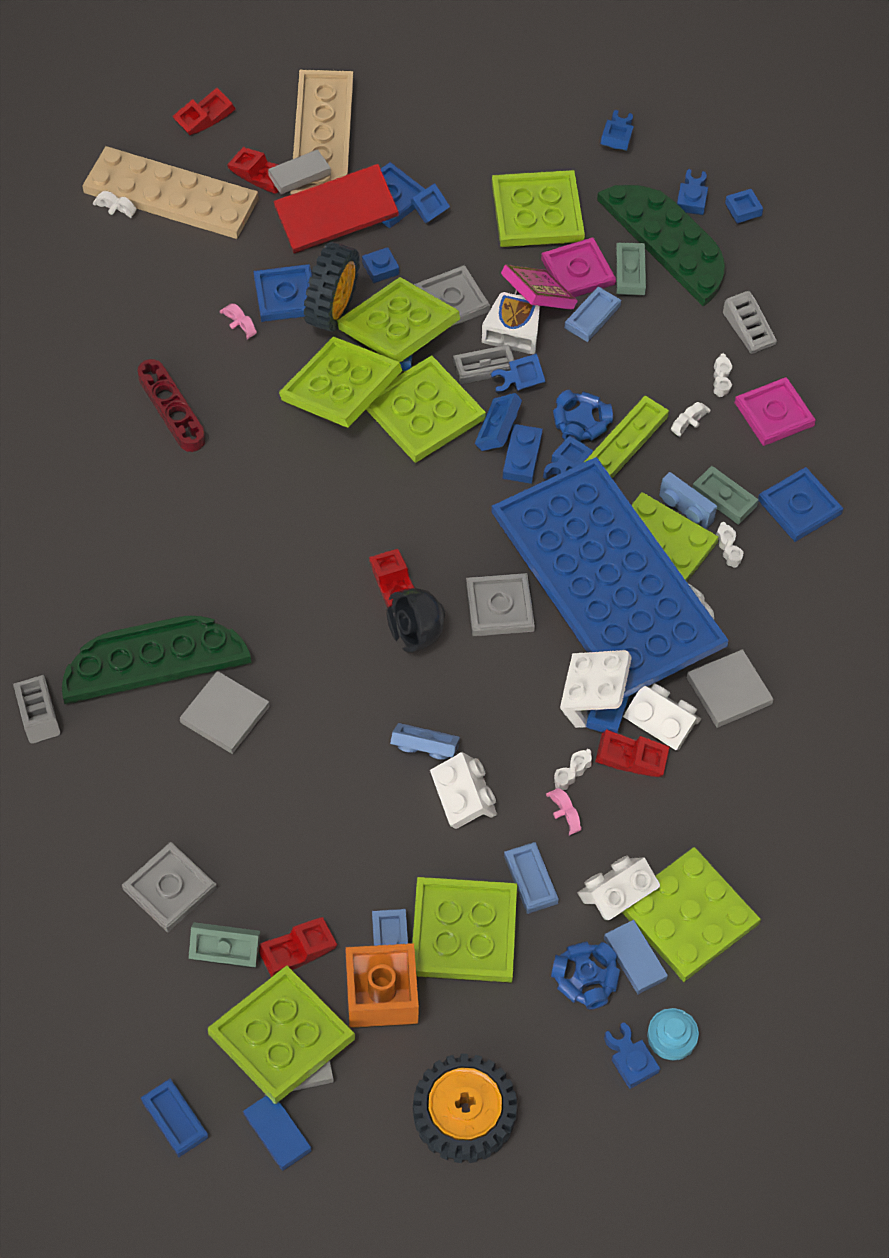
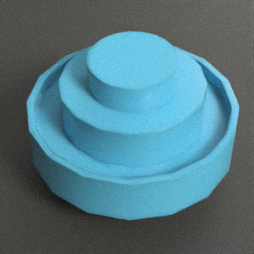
(672, 1034)

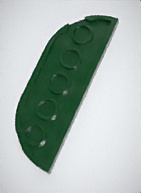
(668, 236)
(151, 656)

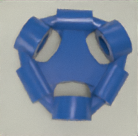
(580, 418)
(587, 973)

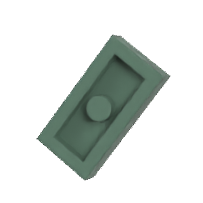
(630, 268)
(726, 494)
(224, 944)

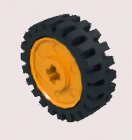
(331, 286)
(459, 1133)

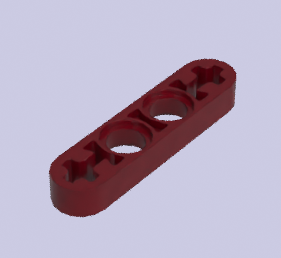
(172, 404)

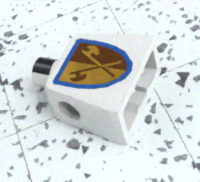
(512, 323)

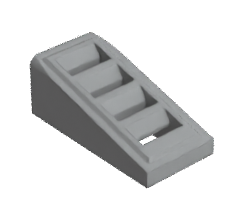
(742, 306)
(43, 725)

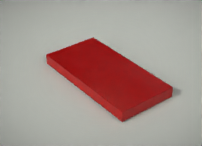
(336, 208)

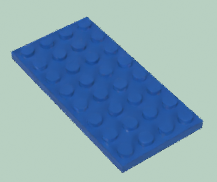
(609, 573)

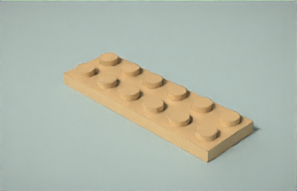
(324, 120)
(172, 192)

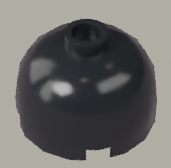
(415, 618)

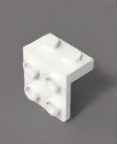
(594, 683)

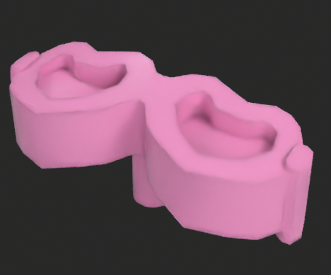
(235, 313)
(566, 808)

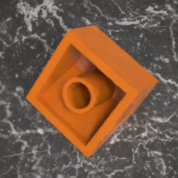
(382, 985)

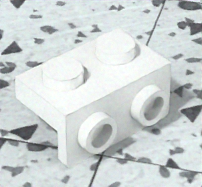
(662, 716)
(463, 790)
(620, 887)

